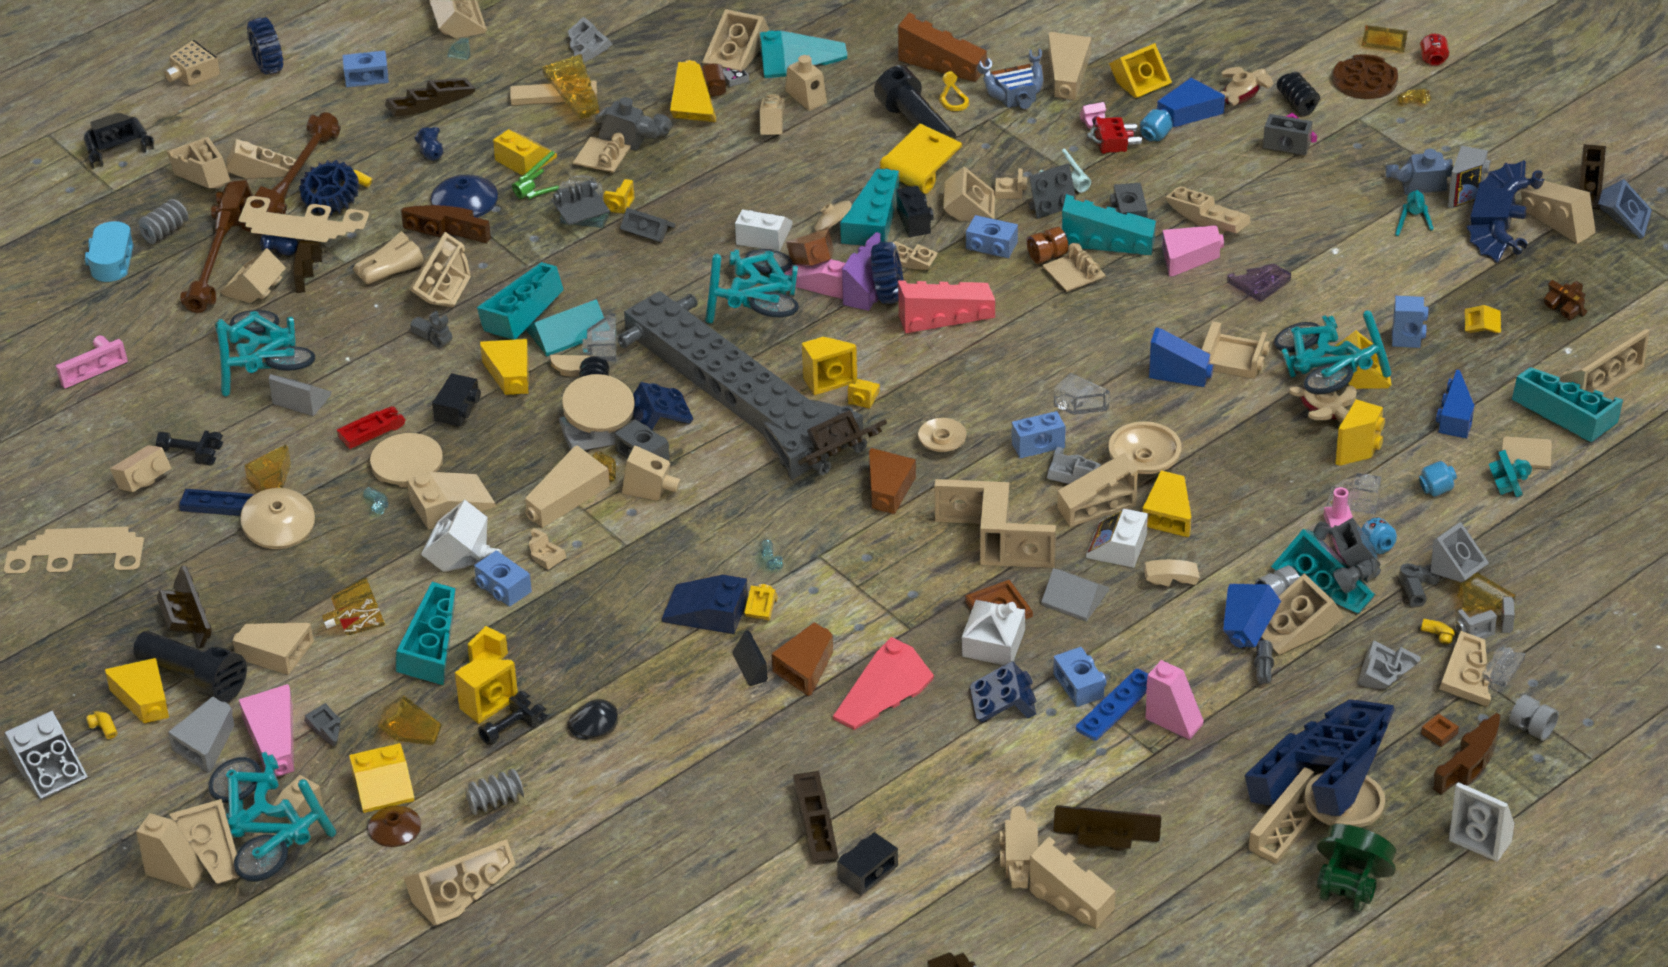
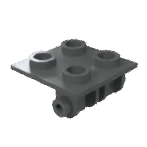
(1050, 190)
(579, 203)

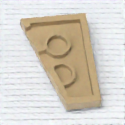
(1465, 670)
(210, 838)

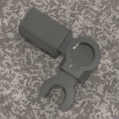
(433, 331)
(1412, 577)

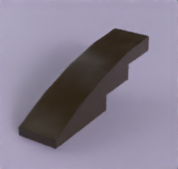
(435, 95)
(307, 254)
(815, 817)

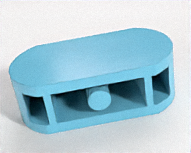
(110, 251)

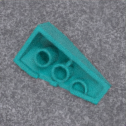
(1318, 561)

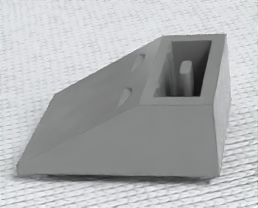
(44, 755)

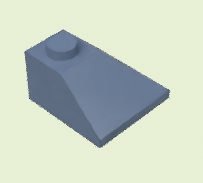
(1626, 207)

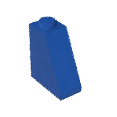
(1192, 103)
(1178, 360)
(1248, 612)

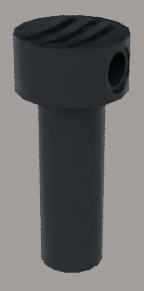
(900, 92)
(214, 672)

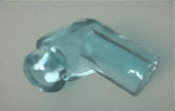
(380, 500)
(772, 562)

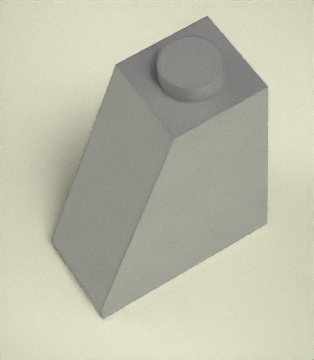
(203, 733)

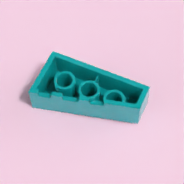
(872, 209)
(1106, 228)
(520, 302)
(1567, 404)
(427, 639)

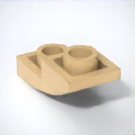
(917, 258)
(1166, 570)

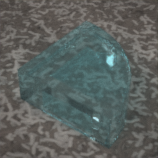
(460, 49)

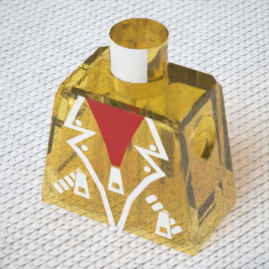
(354, 609)

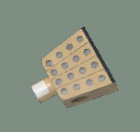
(192, 64)

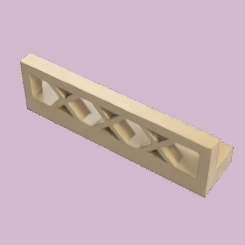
(1277, 816)

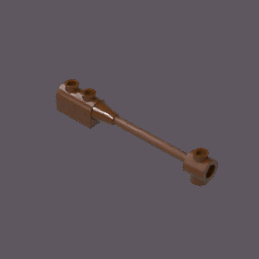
(321, 130)
(226, 214)

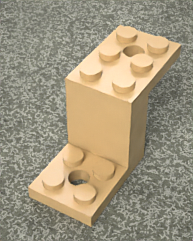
(1000, 541)

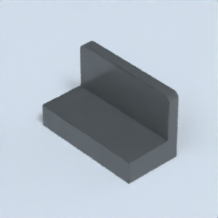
(645, 224)

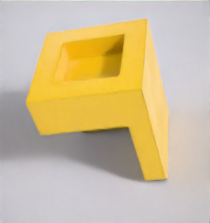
(1482, 318)
(487, 645)

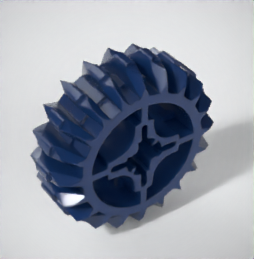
(265, 45)
(328, 180)
(886, 271)

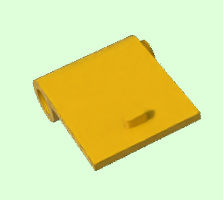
(920, 157)

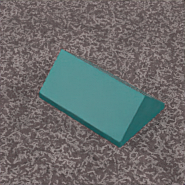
(565, 328)

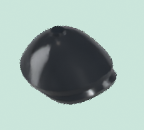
(593, 719)

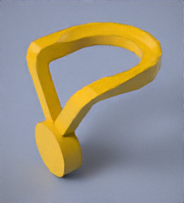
(950, 79)

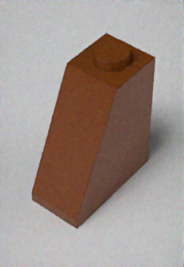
(811, 248)
(889, 479)
(804, 658)

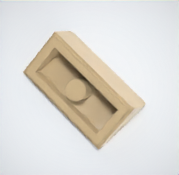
(1533, 450)

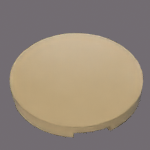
(598, 403)
(405, 457)

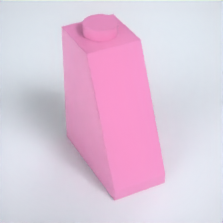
(1190, 247)
(1172, 701)

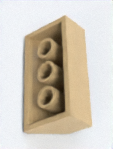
(458, 17)
(1611, 364)

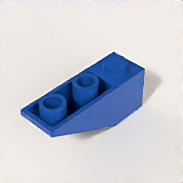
(1457, 409)

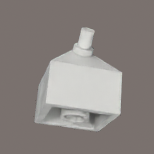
(458, 539)
(993, 632)

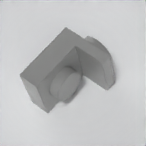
(1480, 625)

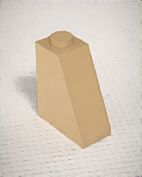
(274, 644)
(168, 853)

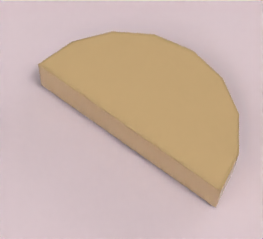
(567, 364)

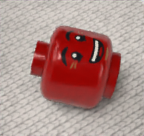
(1434, 49)

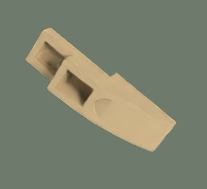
(1203, 212)

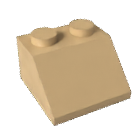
(968, 196)
(255, 278)

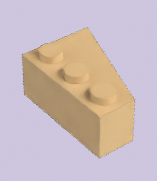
(199, 163)
(1562, 209)
(1100, 492)
(1068, 886)

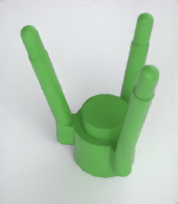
(525, 184)

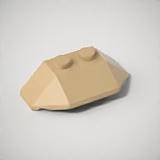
(443, 273)

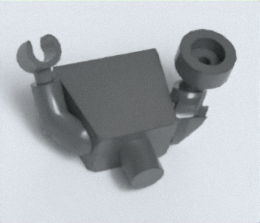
(631, 123)
(1354, 549)

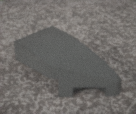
(324, 723)

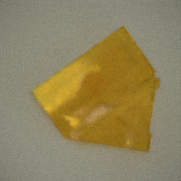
(1481, 594)

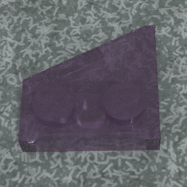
(1260, 281)

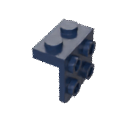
(656, 401)
(1003, 690)

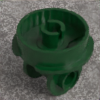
(1359, 849)

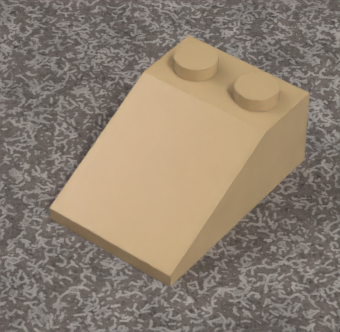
(736, 40)
(440, 492)
(1301, 616)

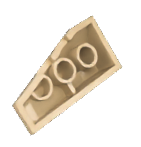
(453, 885)

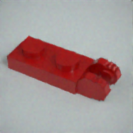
(370, 427)

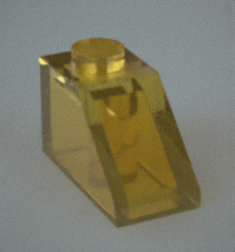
(269, 470)
(409, 723)

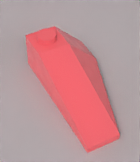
(888, 678)

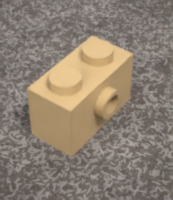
(140, 468)

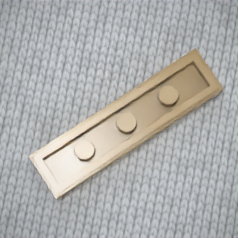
(539, 94)

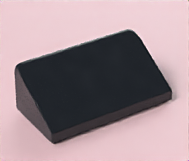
(750, 660)

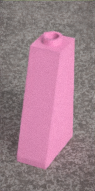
(270, 725)

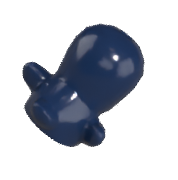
(428, 143)
(283, 245)

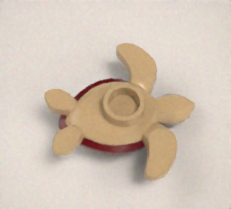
(1244, 84)
(1326, 405)

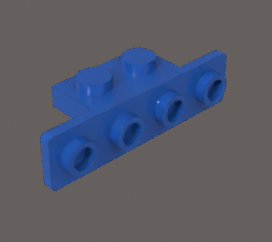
(1114, 706)

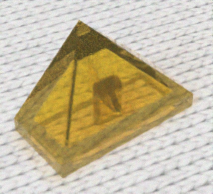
(1384, 38)

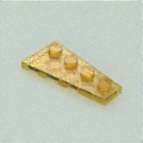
(573, 85)

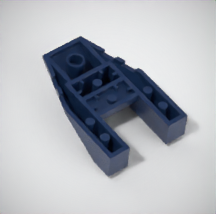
(1341, 742)

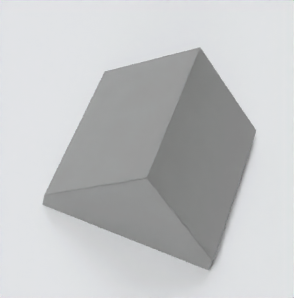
(297, 395)
(1456, 555)
(1073, 594)

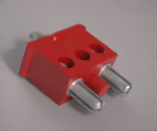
(1113, 134)

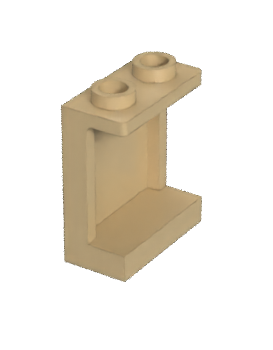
(1235, 354)

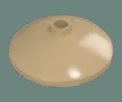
(1147, 445)
(277, 527)
(1363, 812)

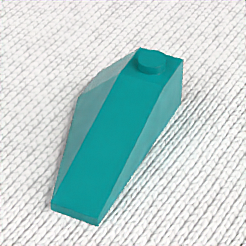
(784, 48)

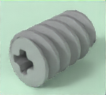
(162, 220)
(494, 790)

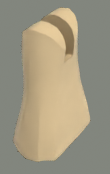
(392, 258)

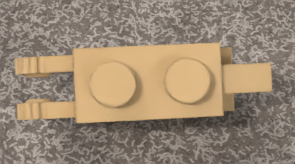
(1019, 842)

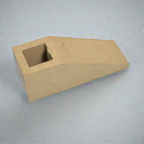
(772, 115)
(256, 162)

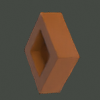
(1439, 730)

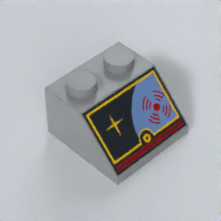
(1467, 174)

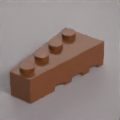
(938, 50)

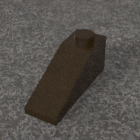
(1592, 172)

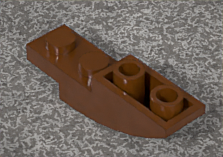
(439, 219)
(1473, 758)

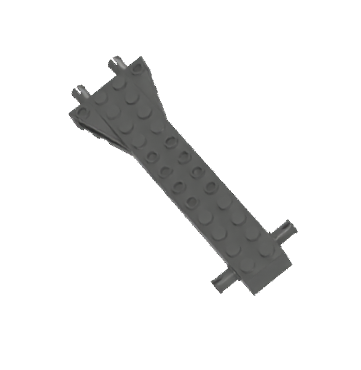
(732, 378)

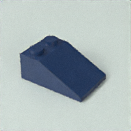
(708, 603)

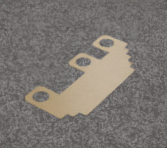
(307, 227)
(71, 541)

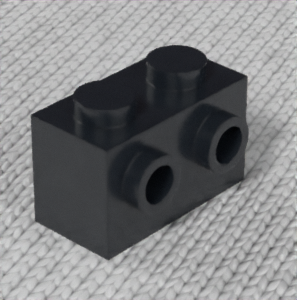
(914, 211)
(456, 399)
(867, 863)

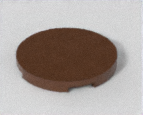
(1365, 77)

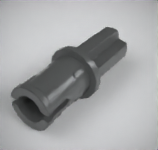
(1264, 661)

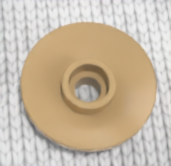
(832, 214)
(942, 434)

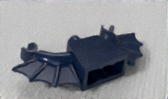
(1496, 207)

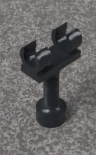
(202, 452)
(519, 706)

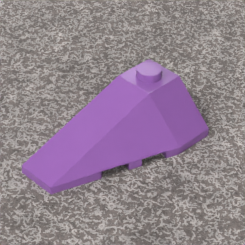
(858, 278)

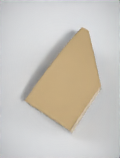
(543, 551)

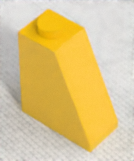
(691, 94)
(507, 364)
(1169, 505)
(139, 689)

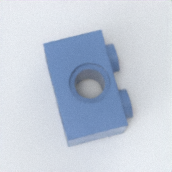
(365, 68)
(991, 236)
(1408, 321)
(1038, 434)
(502, 578)
(1079, 676)

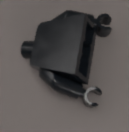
(114, 131)

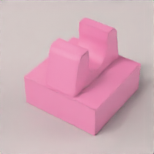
(1090, 113)

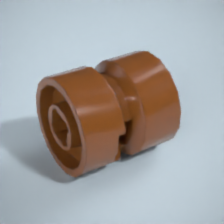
(1047, 245)

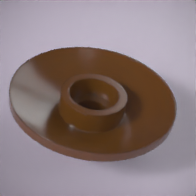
(394, 826)

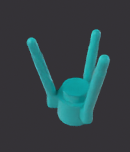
(1415, 205)

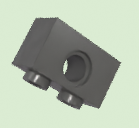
(1287, 134)
(1129, 199)
(642, 436)

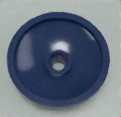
(466, 192)

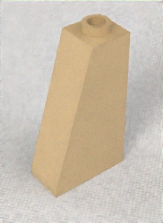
(1068, 62)
(566, 487)

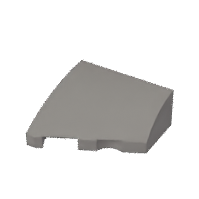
(587, 40)
(584, 439)
(1069, 468)
(1385, 665)

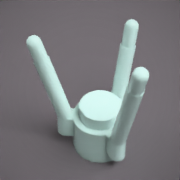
(1080, 180)

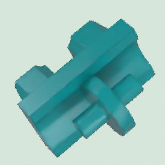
(1519, 470)

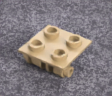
(602, 153)
(1074, 269)

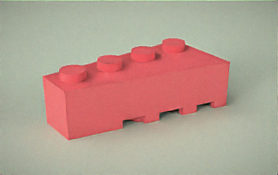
(942, 305)

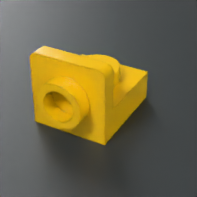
(621, 199)
(863, 393)
(761, 602)

